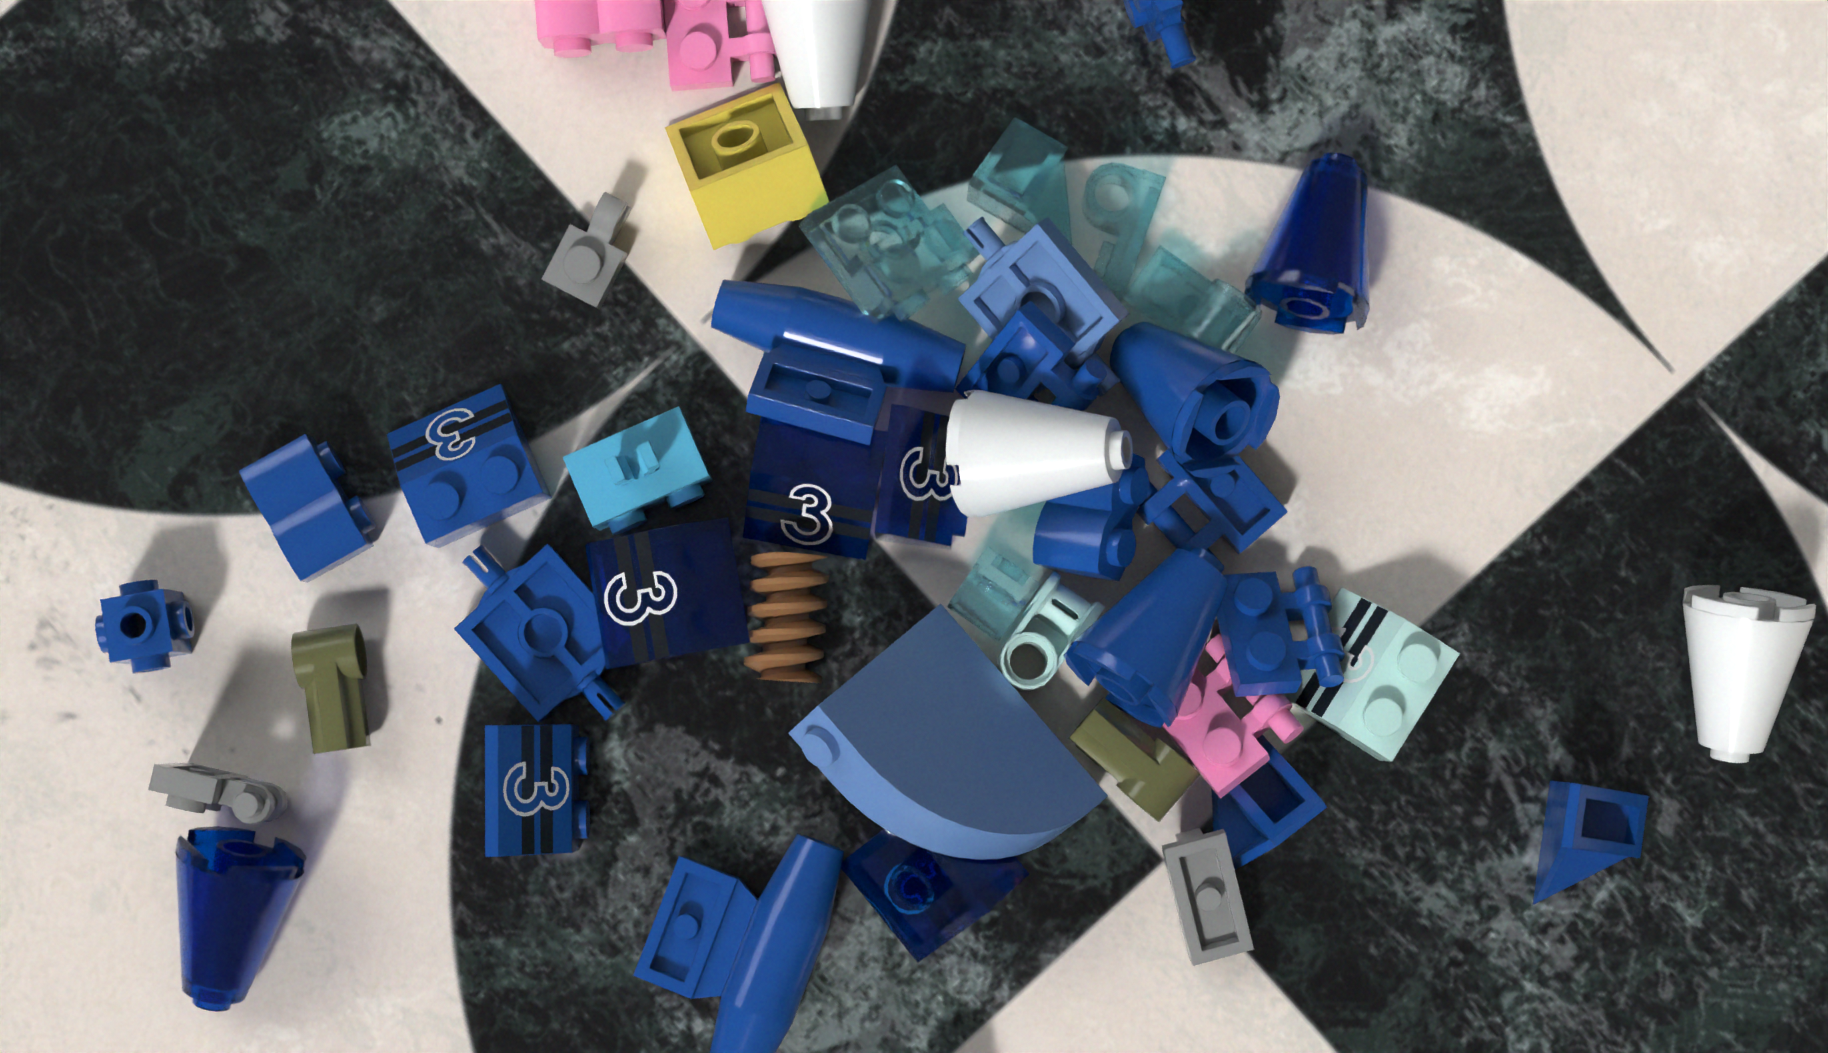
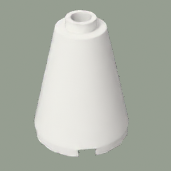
(819, 51)
(1029, 452)
(1741, 663)

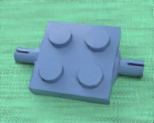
(1052, 276)

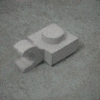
(587, 261)

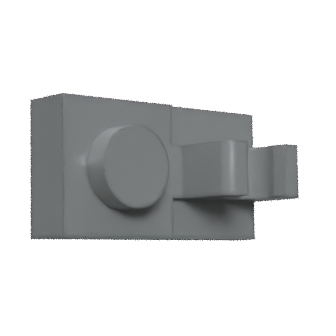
(1207, 895)

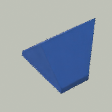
(1264, 808)
(1586, 833)

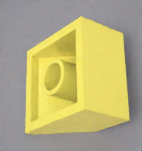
(747, 166)

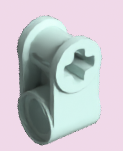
(1048, 630)

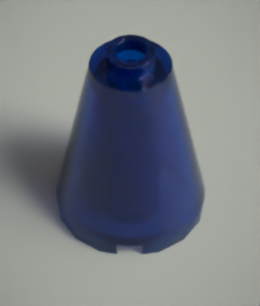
(1318, 251)
(230, 909)

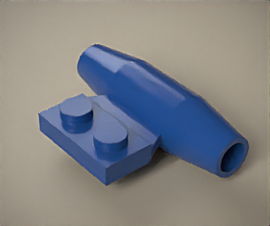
(827, 360)
(750, 951)

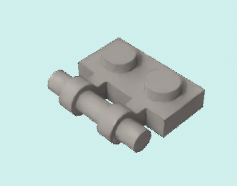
(201, 788)

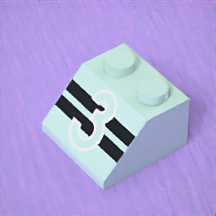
(1387, 673)

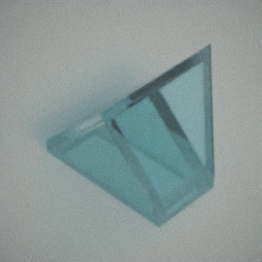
(1023, 180)

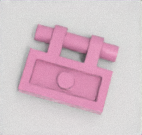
(702, 46)
(1214, 736)

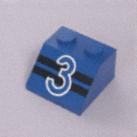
(466, 467)
(535, 789)

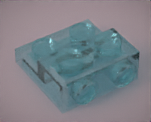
(890, 246)

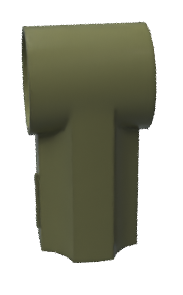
(331, 670)
(1144, 767)

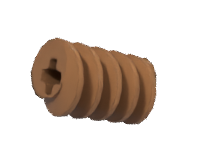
(786, 616)

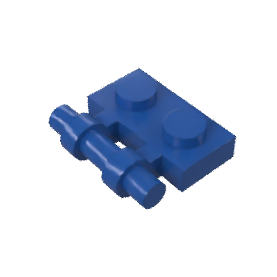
(1030, 355)
(1233, 503)
(1259, 637)

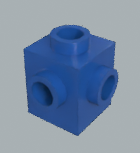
(166, 631)

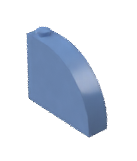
(946, 749)

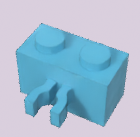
(639, 471)

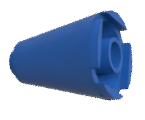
(1195, 396)
(1153, 637)

